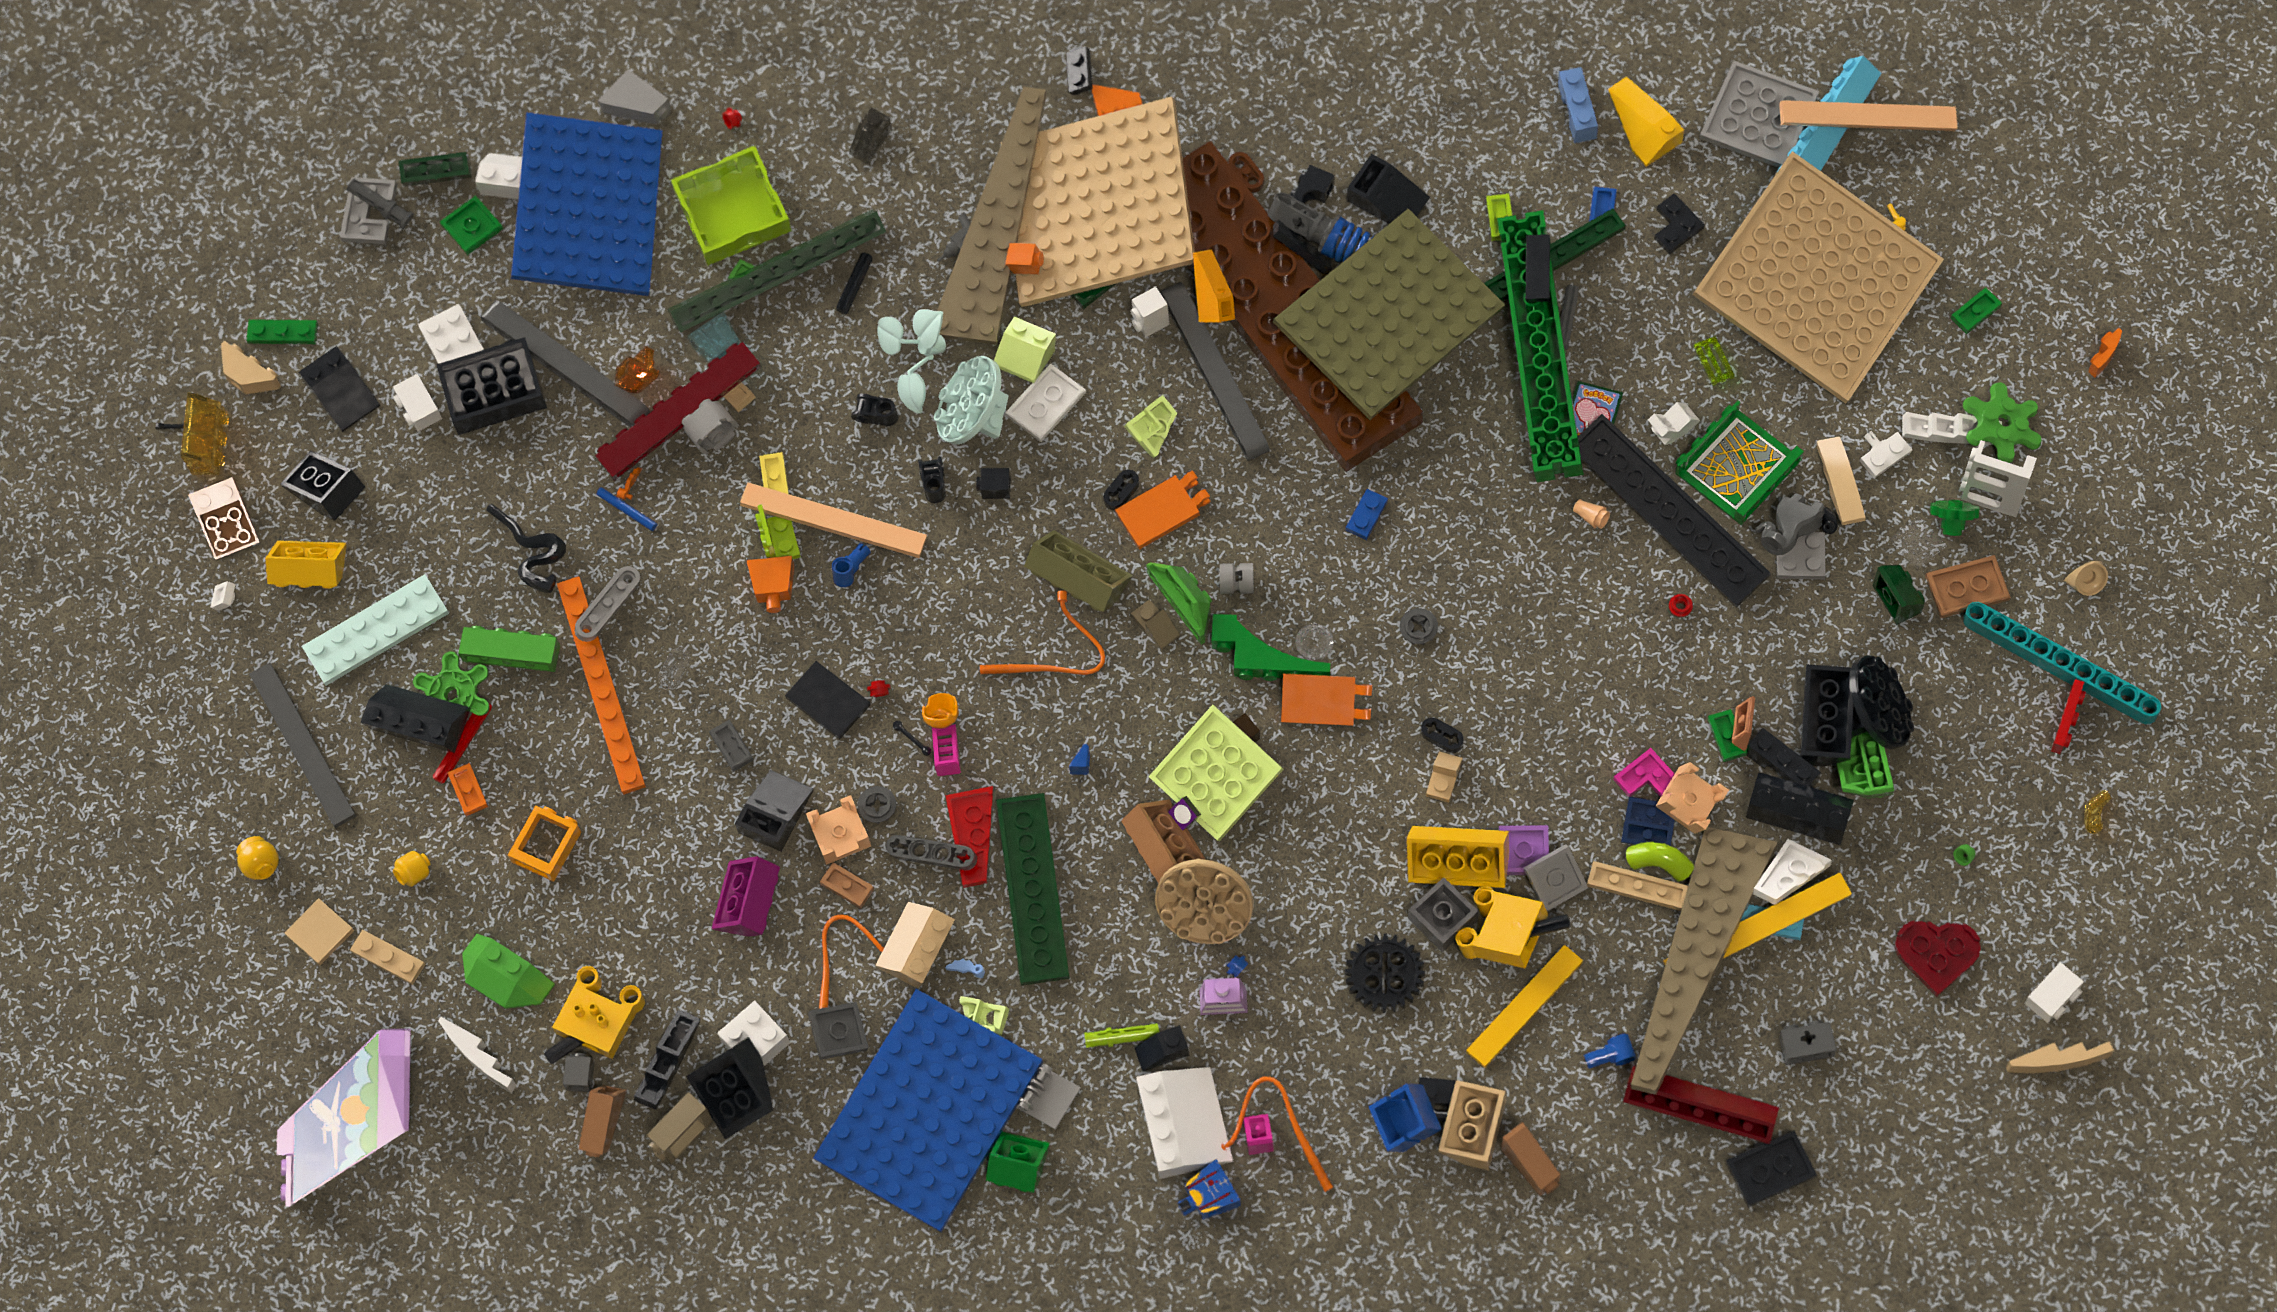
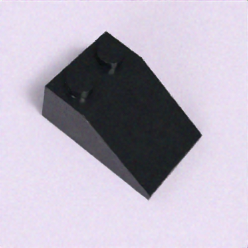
(339, 388)
(323, 485)

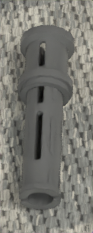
(388, 208)

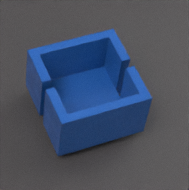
(1407, 1120)

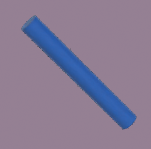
(627, 509)

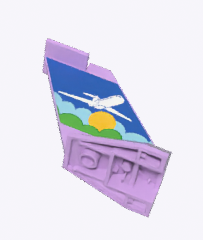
(348, 1115)

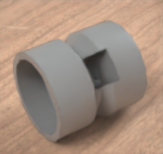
(1228, 578)

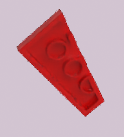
(971, 827)

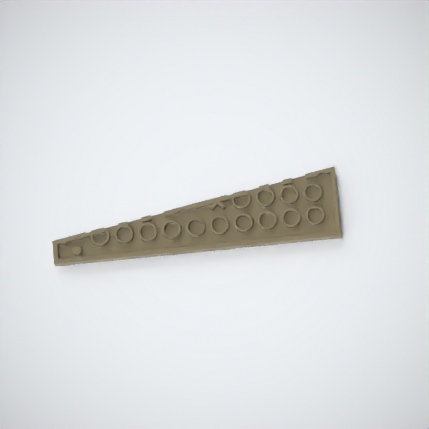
(980, 279)
(1714, 903)

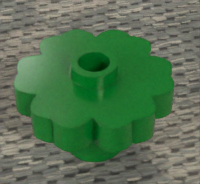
(1954, 515)

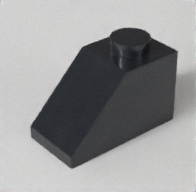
(1162, 1048)

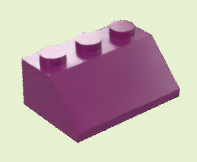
(746, 897)

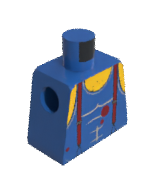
(1209, 1193)

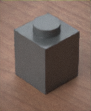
(578, 1073)

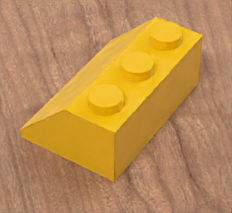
(305, 564)

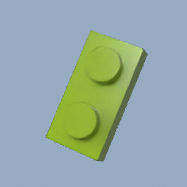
(1497, 207)

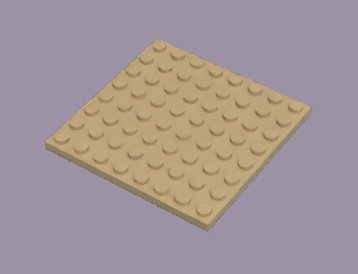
(1106, 202)
(1818, 277)

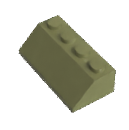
(1077, 570)

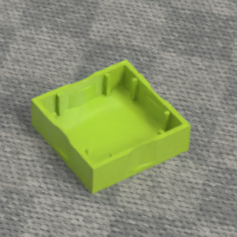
(731, 205)

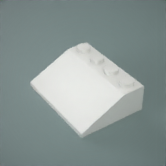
(1183, 1120)

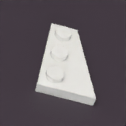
(1789, 871)

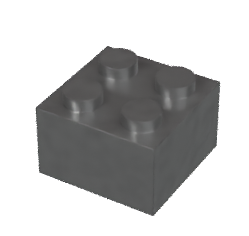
(1442, 914)

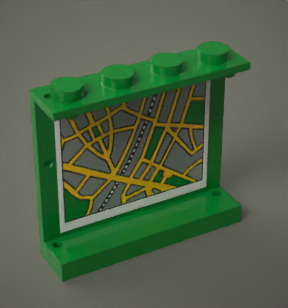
(1737, 464)

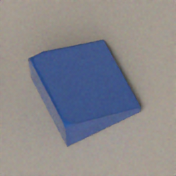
(1081, 762)

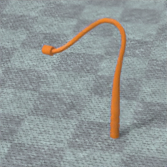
(1020, 668)
(824, 995)
(1312, 1158)

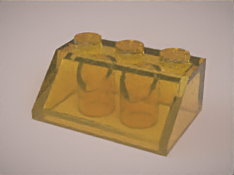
(204, 435)

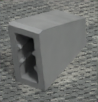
(634, 100)

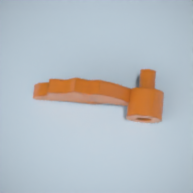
(624, 493)

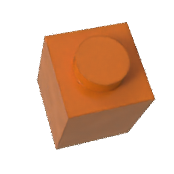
(1024, 258)

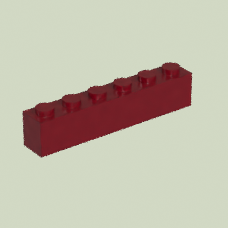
(1707, 1107)

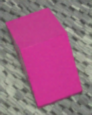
(1258, 1134)

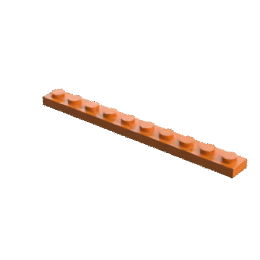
(602, 691)

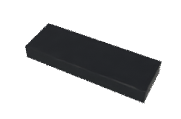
(1301, 247)
(1538, 268)

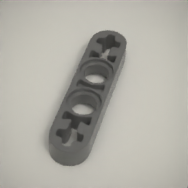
(932, 850)

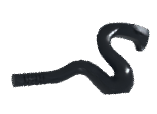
(556, 551)

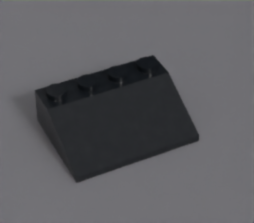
(491, 386)

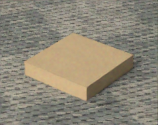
(319, 931)

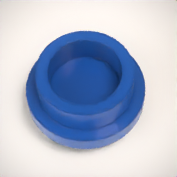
(1236, 965)

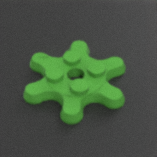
(1990, 429)
(453, 678)

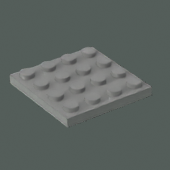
(1749, 114)

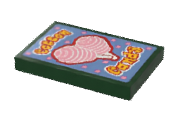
(1592, 401)

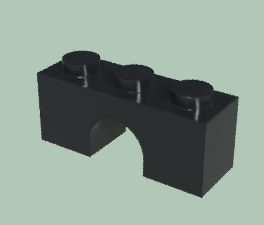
(1313, 185)
(1771, 752)

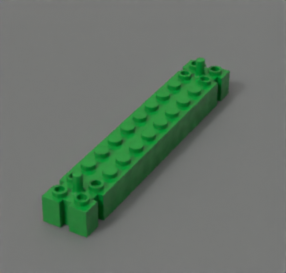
(1540, 358)

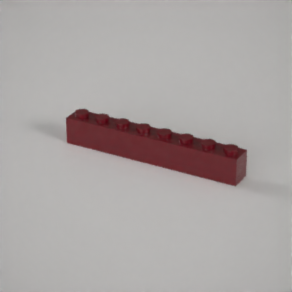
(667, 415)

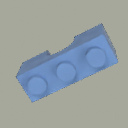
(1580, 109)

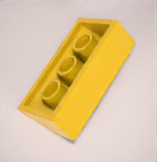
(1458, 855)

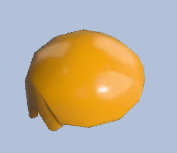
(940, 710)

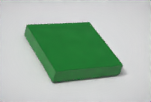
(471, 225)

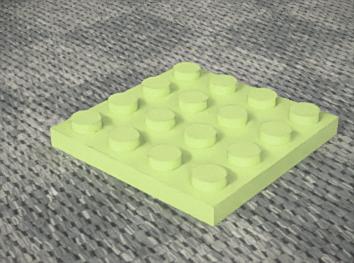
(1217, 771)

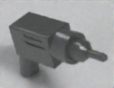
(957, 239)

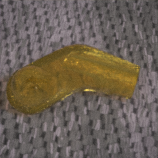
(2093, 811)

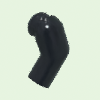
(1829, 521)

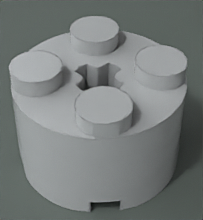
(710, 426)

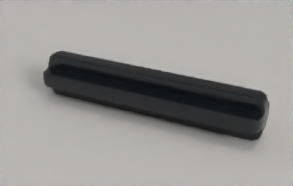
(854, 283)

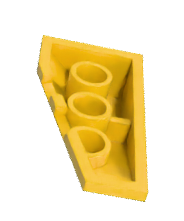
(1646, 123)

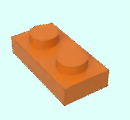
(467, 789)

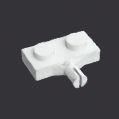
(1884, 453)

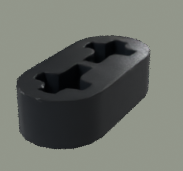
(1117, 486)
(1439, 739)

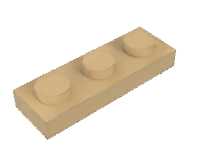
(387, 957)

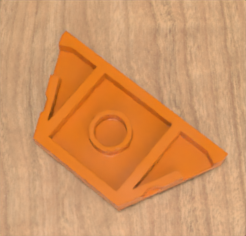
(1112, 100)

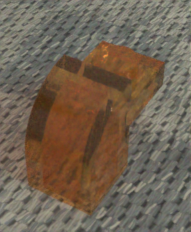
(636, 373)

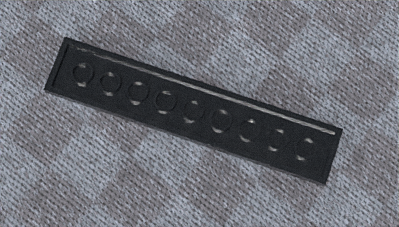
(1670, 511)

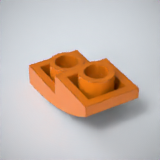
(2107, 349)

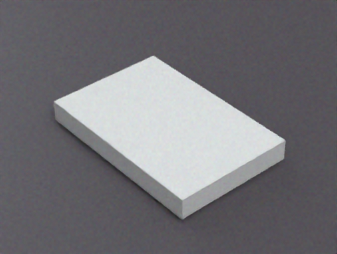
(1045, 402)

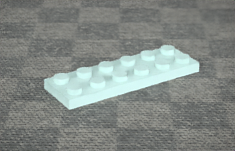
(375, 629)

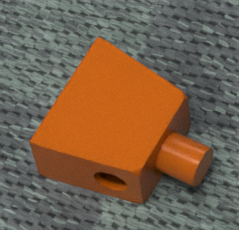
(772, 580)

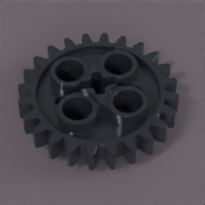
(1362, 972)

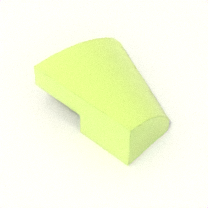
(1152, 425)
(977, 1011)

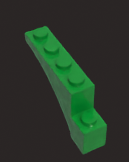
(1255, 657)

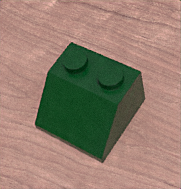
(1898, 593)

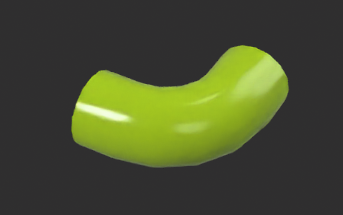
(1660, 856)

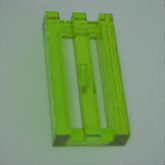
(1721, 377)

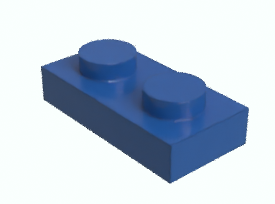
(1366, 514)

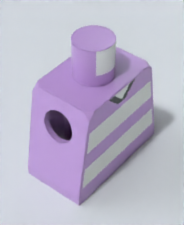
(1223, 996)

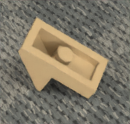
(1444, 776)

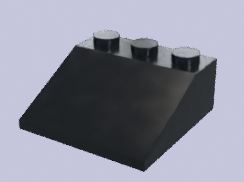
(733, 1088)

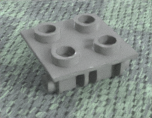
(1048, 1097)

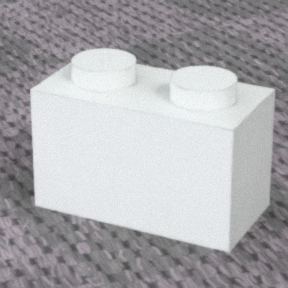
(1149, 312)
(416, 402)
(2054, 993)

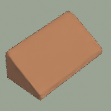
(1743, 723)

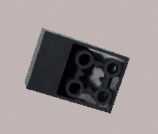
(1385, 191)
(773, 810)

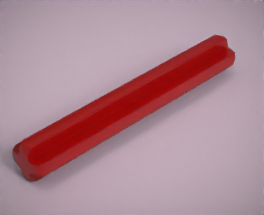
(451, 759)

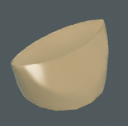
(2088, 578)

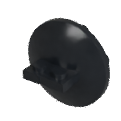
(1879, 703)

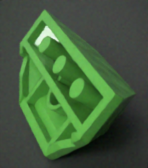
(1184, 596)
(1867, 770)
(503, 974)

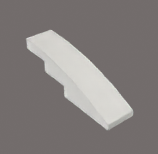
(1939, 427)
(472, 1049)

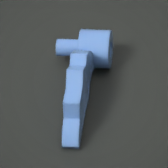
(966, 966)

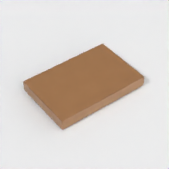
(1966, 583)

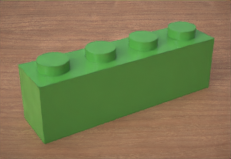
(509, 648)

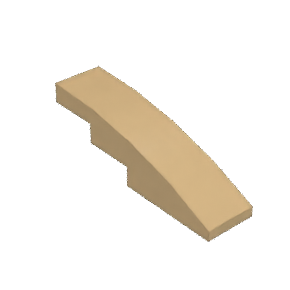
(1841, 481)
(2051, 1059)

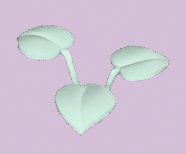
(927, 328)

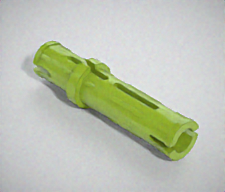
(1122, 1035)

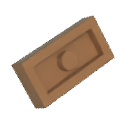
(847, 885)

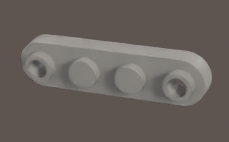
(607, 603)

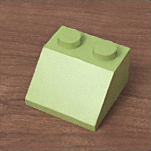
(1025, 349)

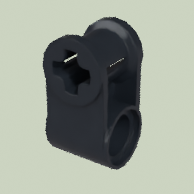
(870, 410)
(933, 476)

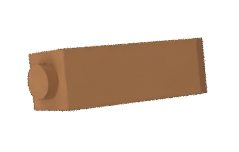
(601, 1119)
(1530, 1160)

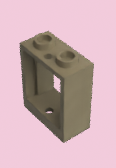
(679, 1128)

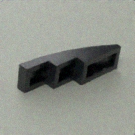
(667, 1059)

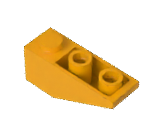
(1213, 293)

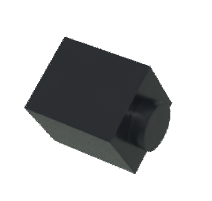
(994, 483)

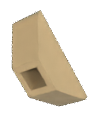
(246, 371)

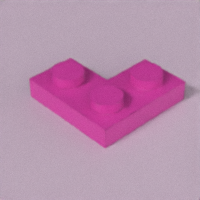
(1645, 769)

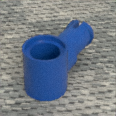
(845, 567)
(1617, 1051)

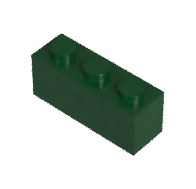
(435, 169)

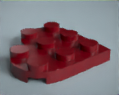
(1937, 953)

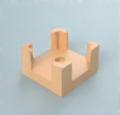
(1690, 798)
(839, 831)

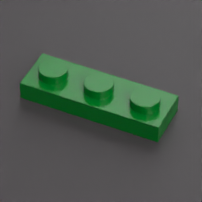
(282, 331)

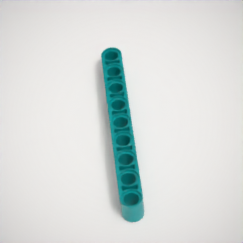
(2055, 652)

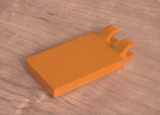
(1162, 509)
(1322, 699)

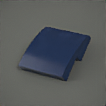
(1646, 823)

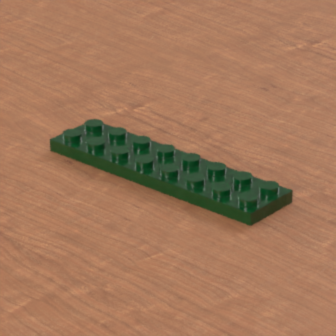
(1032, 889)

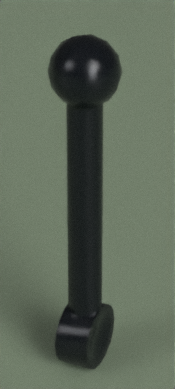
(168, 426)
(897, 725)

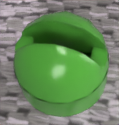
(1959, 854)

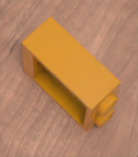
(535, 865)

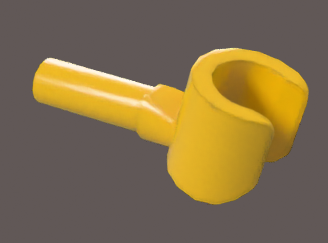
(1899, 221)

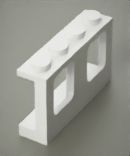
(2011, 491)

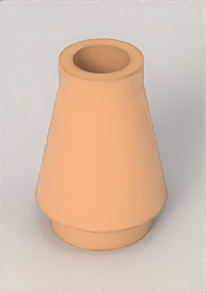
(1593, 514)

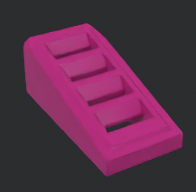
(947, 764)

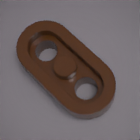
(1248, 171)

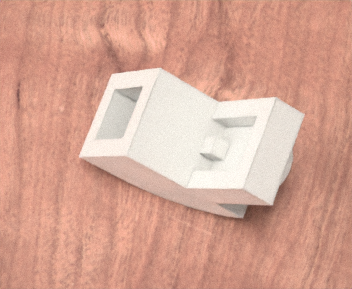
(1673, 423)

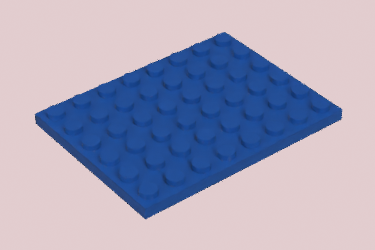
(586, 204)
(928, 1110)

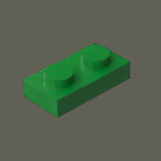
(1976, 310)
(1722, 729)

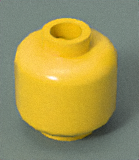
(411, 868)

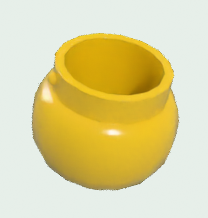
(257, 858)

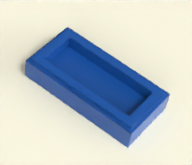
(1602, 201)

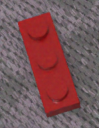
(2069, 717)

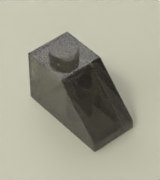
(870, 135)

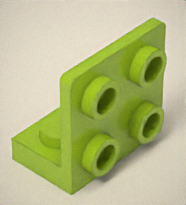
(777, 536)

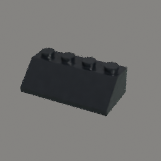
(1826, 715)
(416, 717)
(1799, 808)

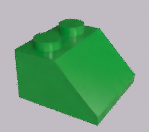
(1017, 1162)

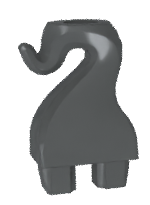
(1793, 521)

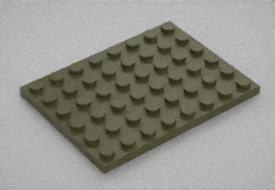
(1389, 314)

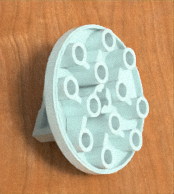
(972, 402)

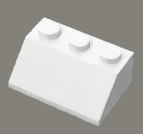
(499, 176)

